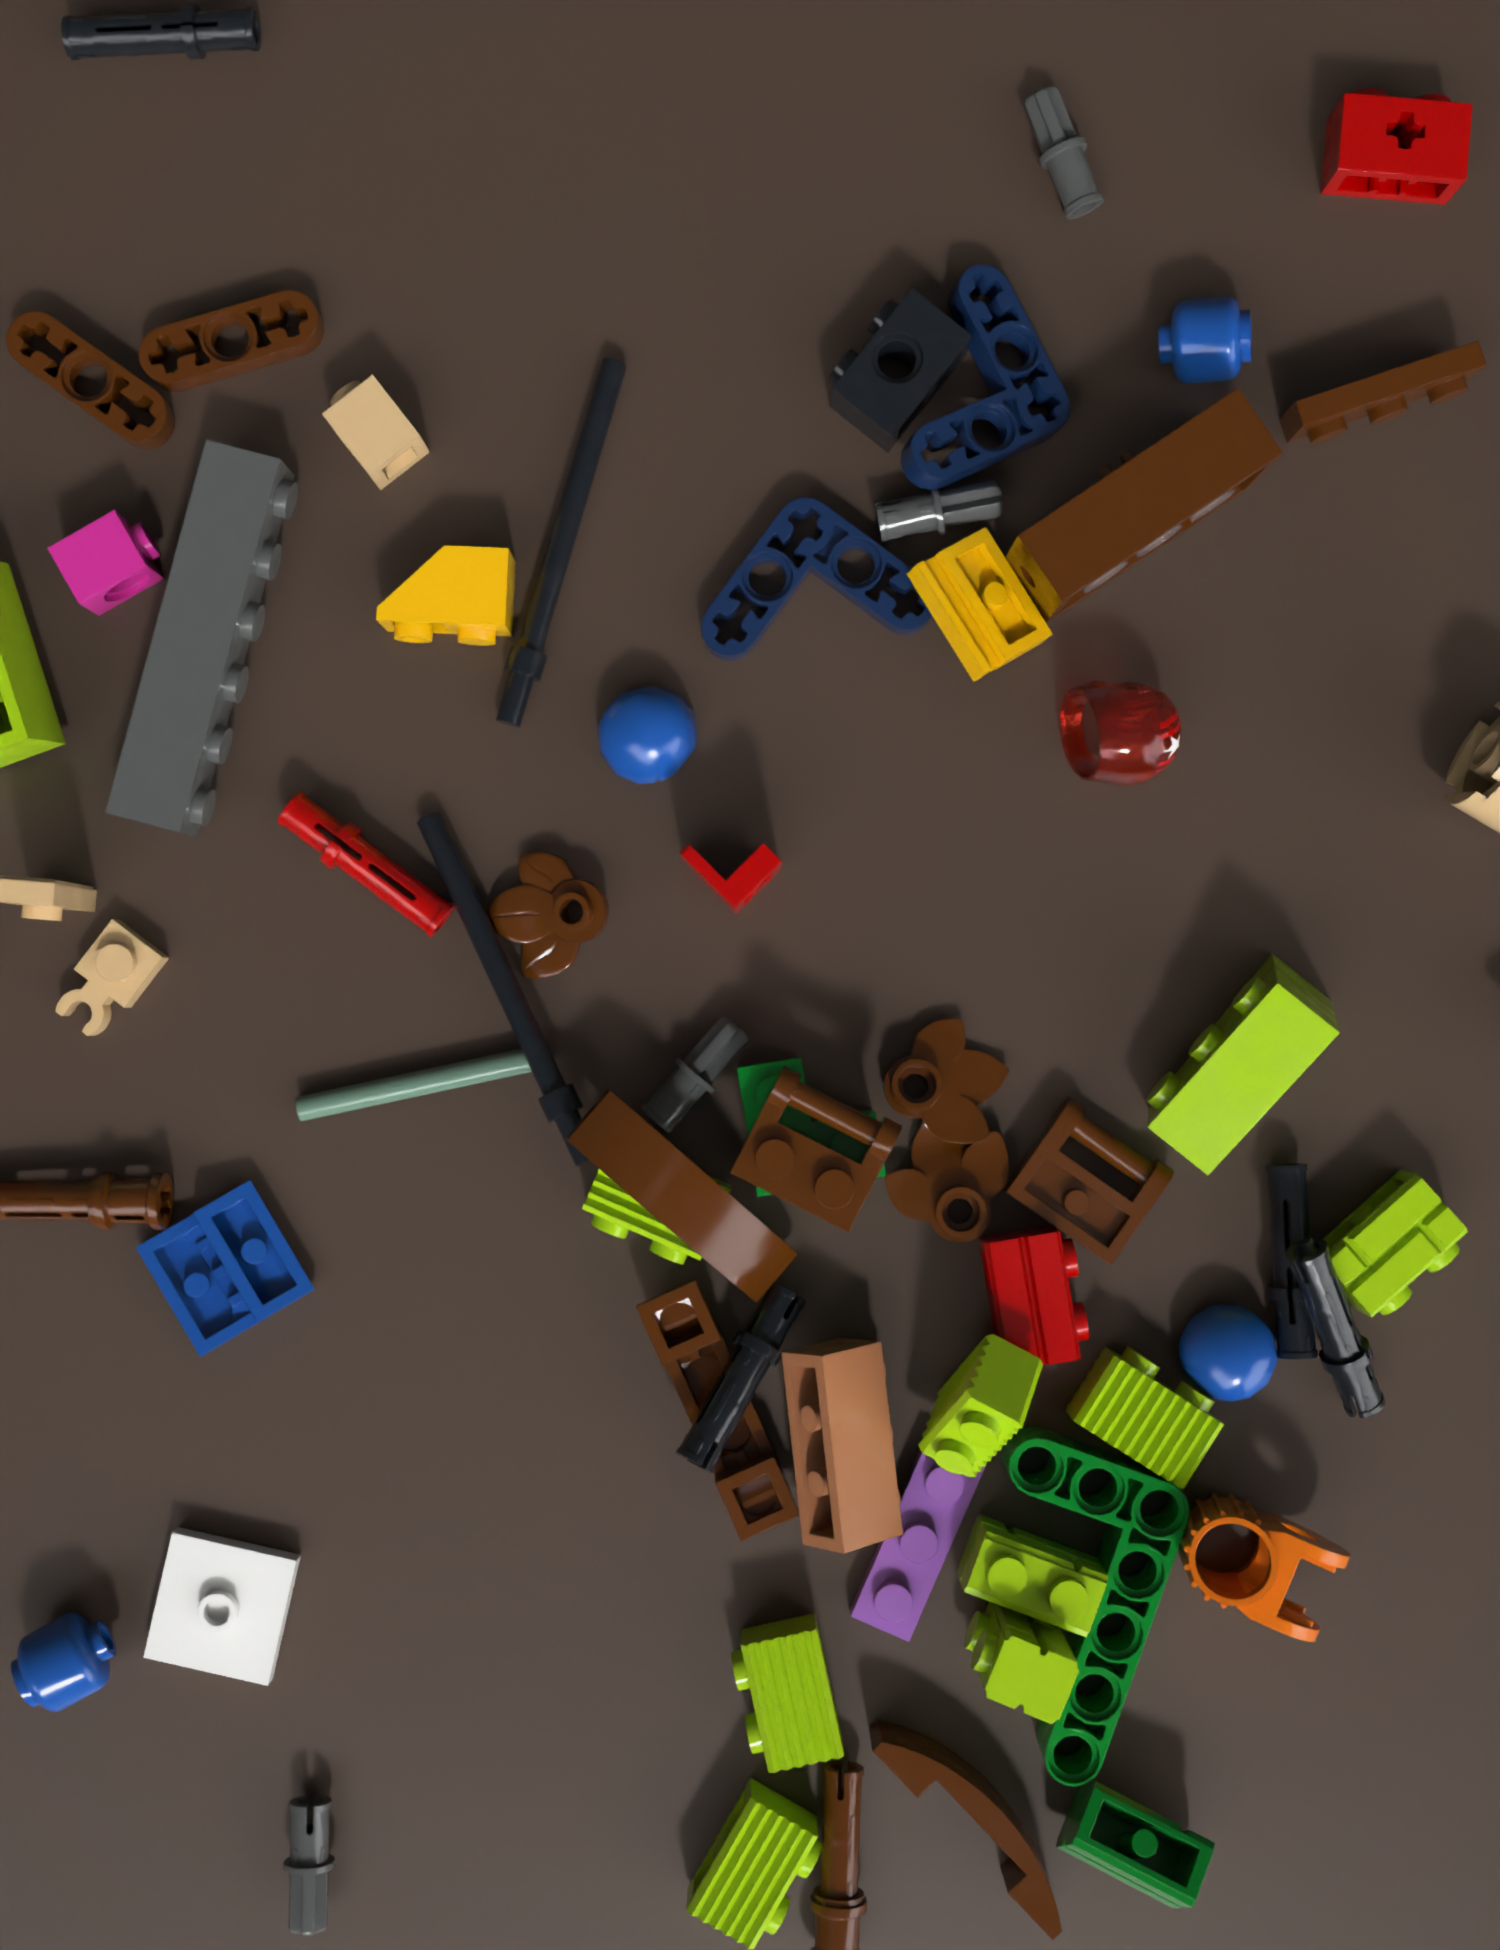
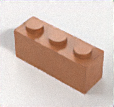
(842, 1444)

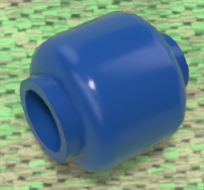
(1206, 339)
(63, 1662)

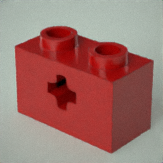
(1396, 147)

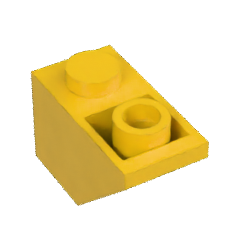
(455, 593)

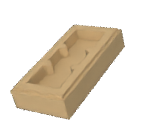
(46, 897)

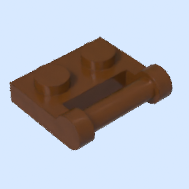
(805, 1169)
(1076, 1198)

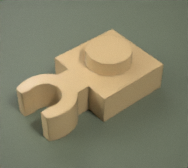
(117, 970)

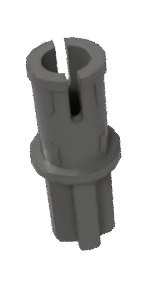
(1062, 152)
(938, 509)
(695, 1074)
(309, 1866)

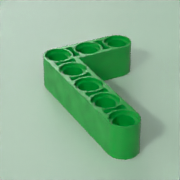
(1134, 1596)

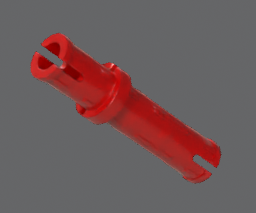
(307, 818)

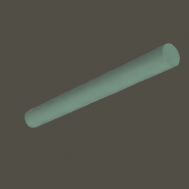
(411, 1084)

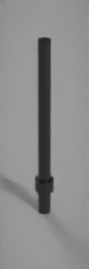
(526, 660)
(559, 1100)

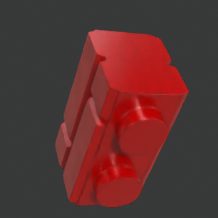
(1031, 1292)

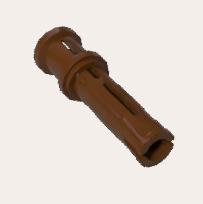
(101, 1201)
(838, 1898)

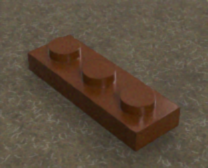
(1383, 394)

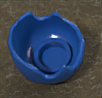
(647, 734)
(1227, 1352)

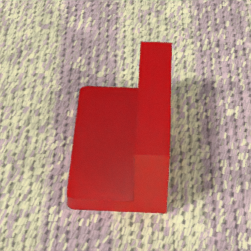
(743, 883)

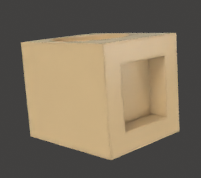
(375, 430)

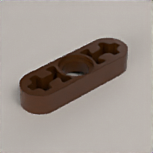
(66, 341)
(193, 371)

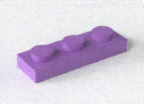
(909, 1564)

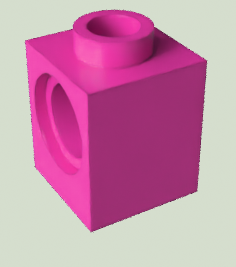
(107, 562)

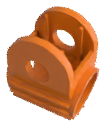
(1263, 1581)

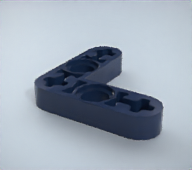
(1007, 405)
(820, 559)

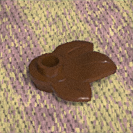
(539, 917)
(954, 1083)
(947, 1173)

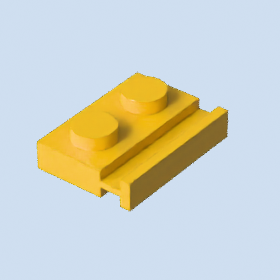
(979, 604)

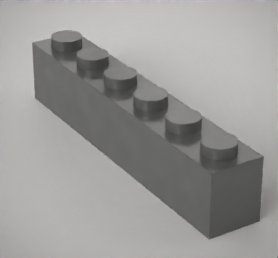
(203, 639)

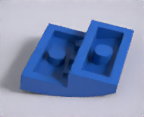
(225, 1268)

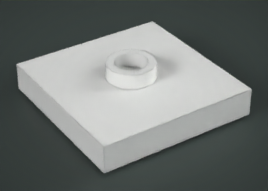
(222, 1606)

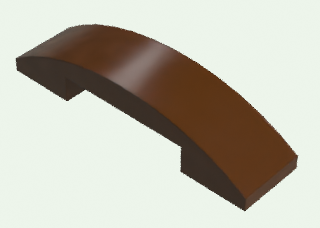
(681, 1195)
(695, 1356)
(922, 1761)

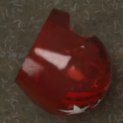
(1135, 729)

